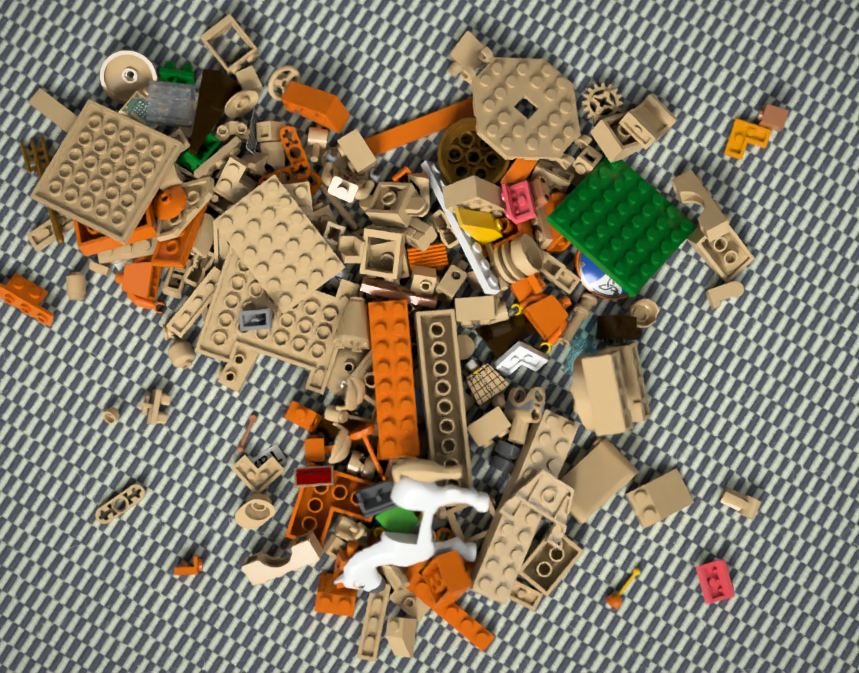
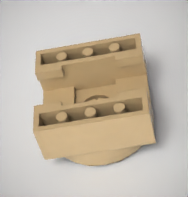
(610, 389)

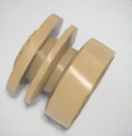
(518, 258)

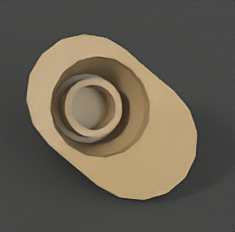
(255, 511)

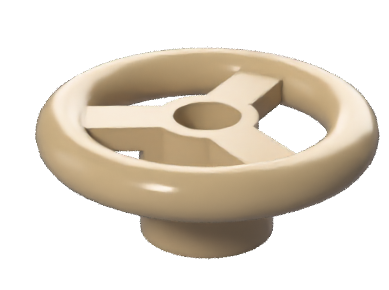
(281, 80)

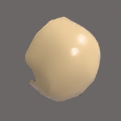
(645, 311)

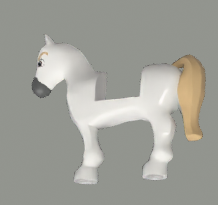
(415, 492)

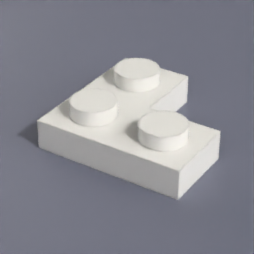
(520, 355)

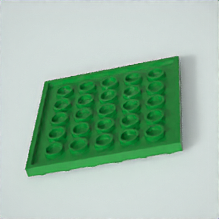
(621, 224)

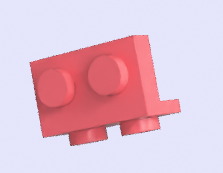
(518, 202)
(715, 581)

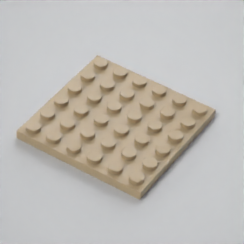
(107, 171)

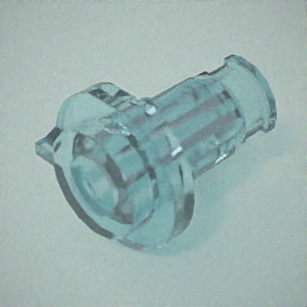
(579, 347)

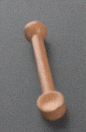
(253, 419)

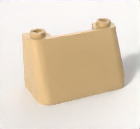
(597, 479)

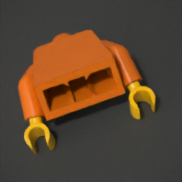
(546, 315)

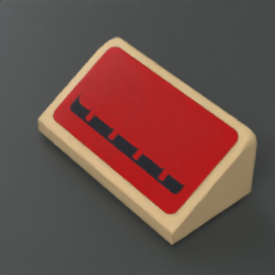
(313, 476)

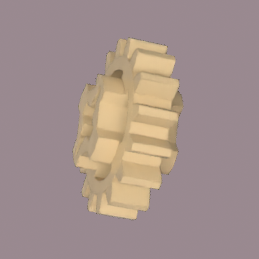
(595, 101)

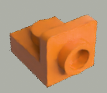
(186, 569)

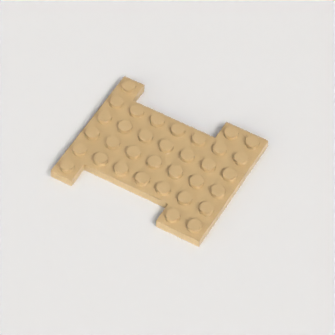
(297, 337)

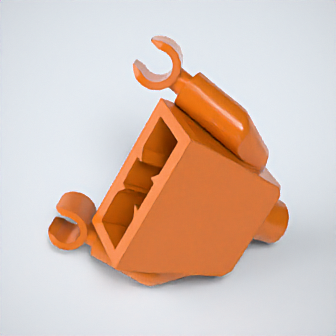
(141, 282)

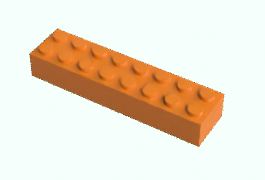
(393, 379)

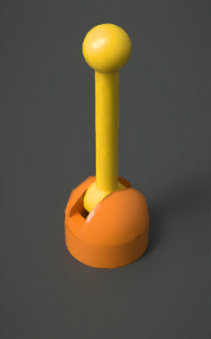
(615, 599)

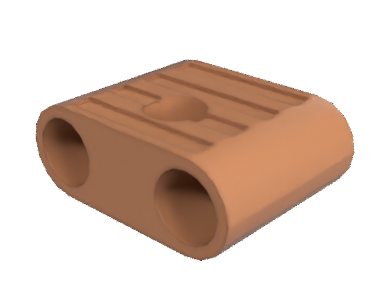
(540, 192)

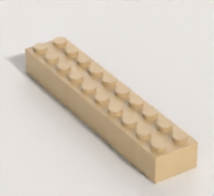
(443, 394)
(509, 539)

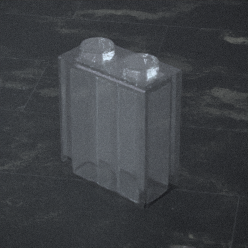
(170, 103)

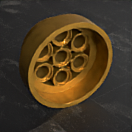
(451, 142)

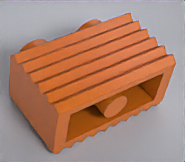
(433, 257)

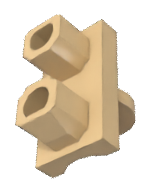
(156, 399)
(352, 531)

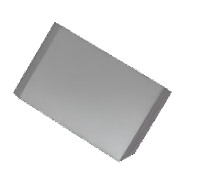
(255, 320)

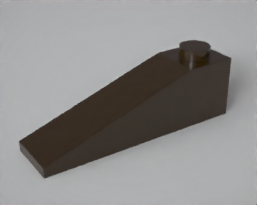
(332, 431)

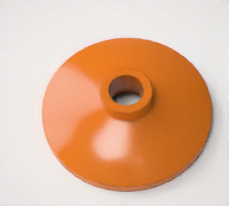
(169, 203)

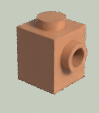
(772, 117)

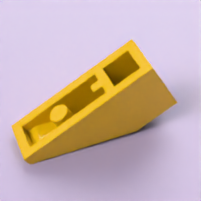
(479, 225)

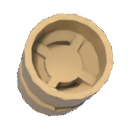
(361, 466)

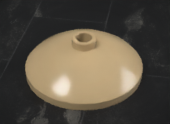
(115, 75)
(338, 374)

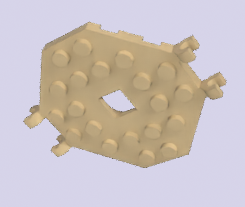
(505, 128)

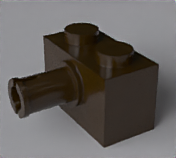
(617, 328)

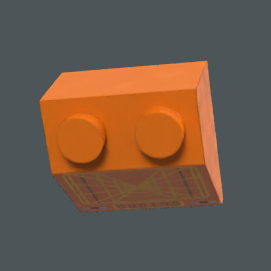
(333, 599)

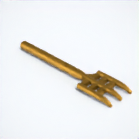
(40, 168)

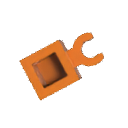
(316, 450)

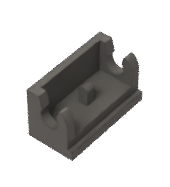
(376, 498)

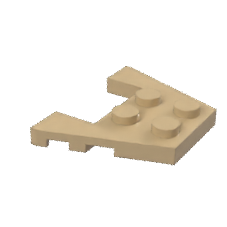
(547, 497)

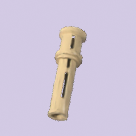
(581, 312)

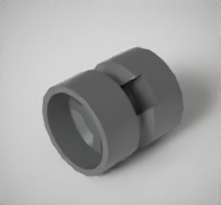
(504, 457)

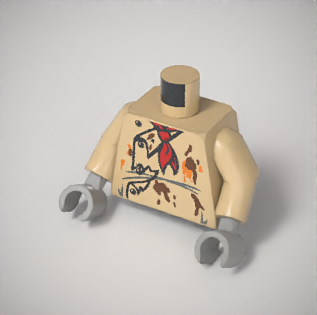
(346, 184)

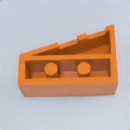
(316, 106)

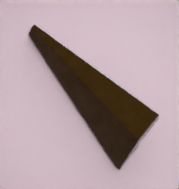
(214, 93)
(504, 334)

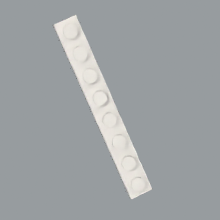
(469, 245)

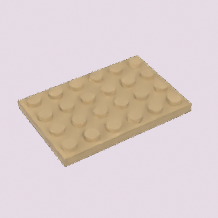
(278, 244)

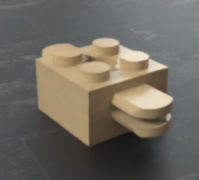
(394, 204)

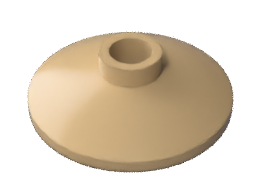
(241, 103)

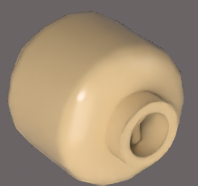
(181, 354)

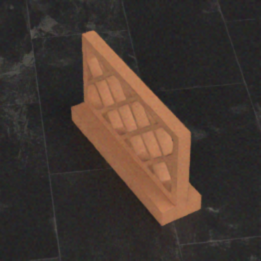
(398, 292)

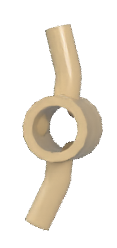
(318, 139)

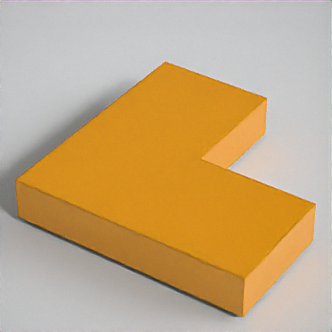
(743, 133)

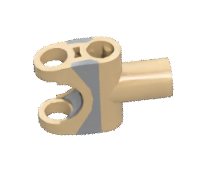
(523, 412)

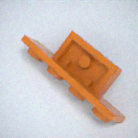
(27, 298)

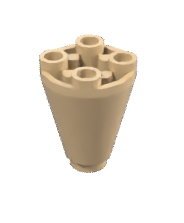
(354, 327)

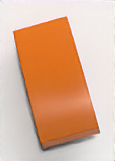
(518, 171)

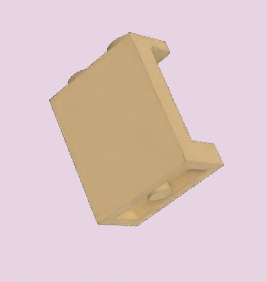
(648, 121)

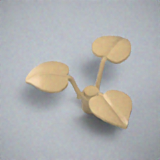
(339, 415)

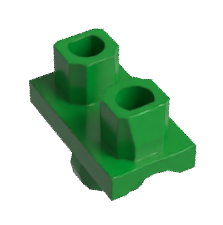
(170, 74)

